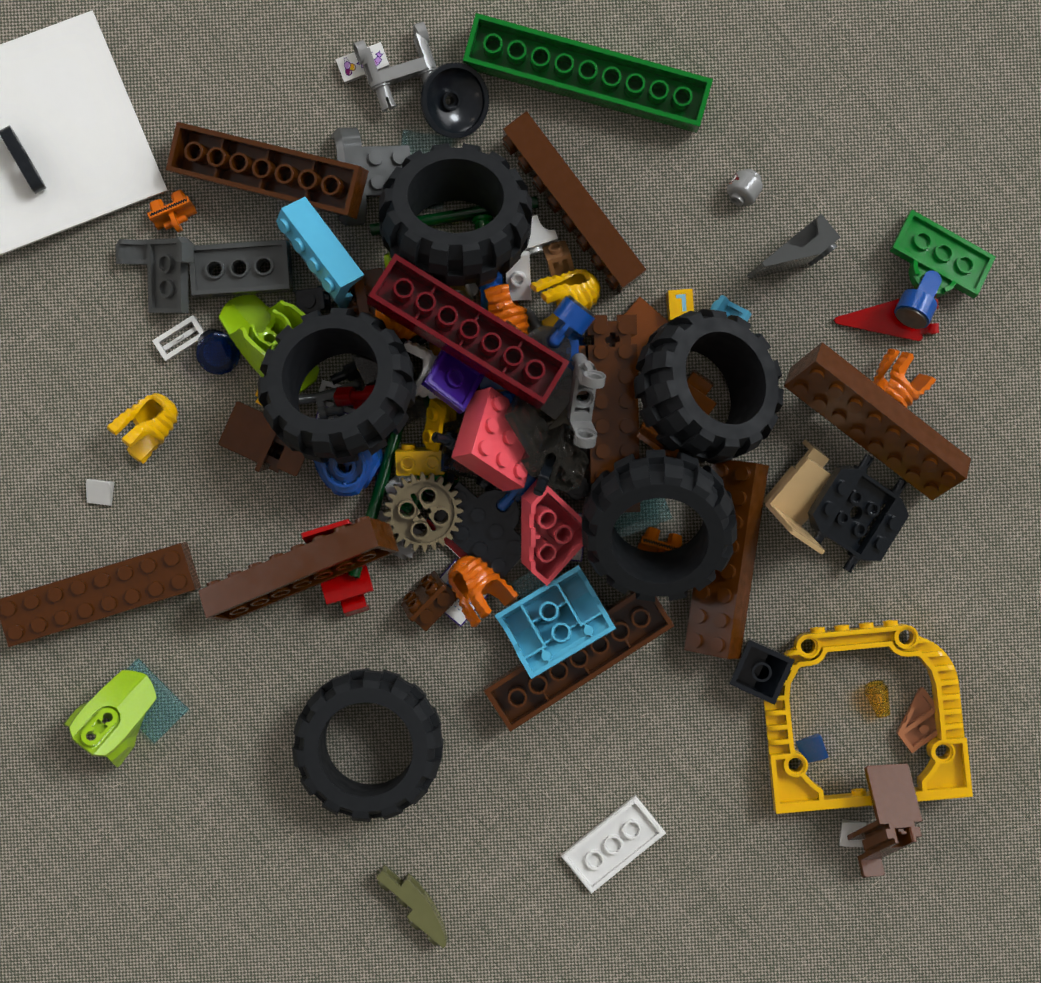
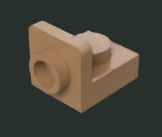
(558, 258)

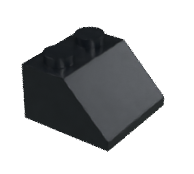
(761, 671)

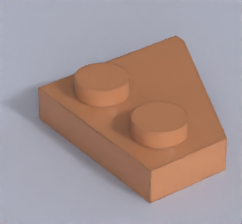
(919, 722)

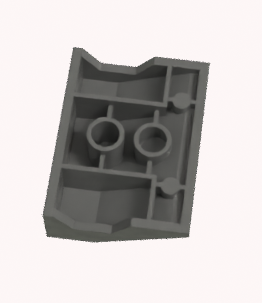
(805, 247)

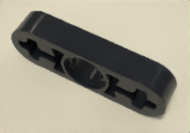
(22, 159)

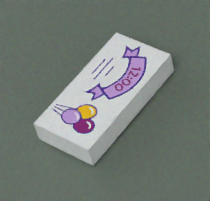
(352, 70)

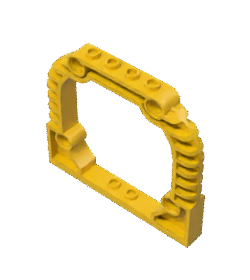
(943, 776)

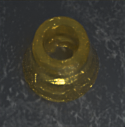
(878, 697)

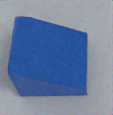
(812, 748)

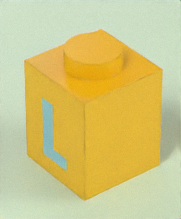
(679, 302)

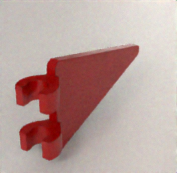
(883, 320)

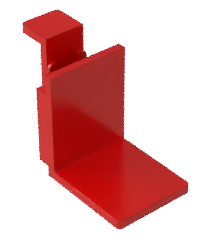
(344, 588)

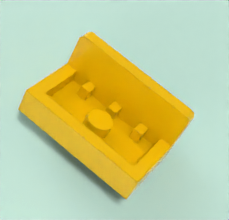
(437, 415)
(417, 459)

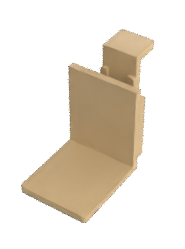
(797, 492)

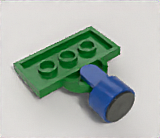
(937, 265)

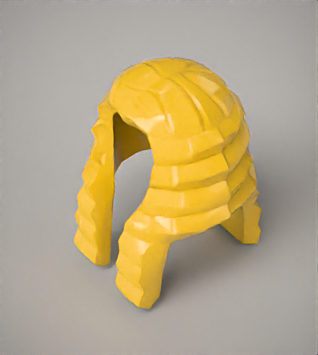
(577, 283)
(152, 419)

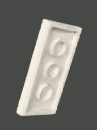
(613, 844)

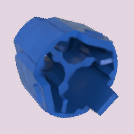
(353, 479)

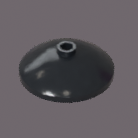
(467, 100)

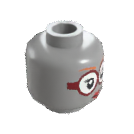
(744, 187)

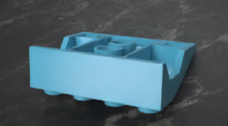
(320, 250)
(555, 622)

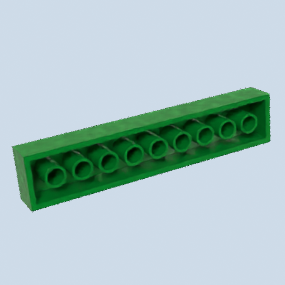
(587, 73)

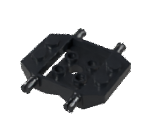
(849, 488)

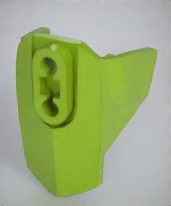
(122, 702)

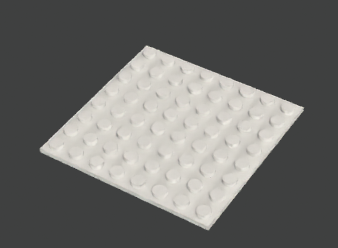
(75, 127)

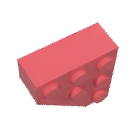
(489, 443)
(548, 533)

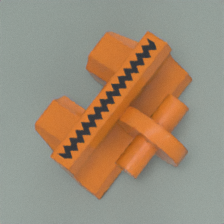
(173, 213)
(650, 541)

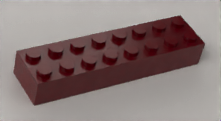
(467, 331)

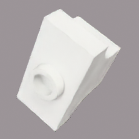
(539, 237)
(520, 279)

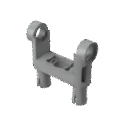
(382, 79)
(580, 412)

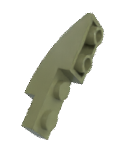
(422, 912)

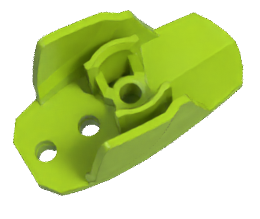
(255, 327)

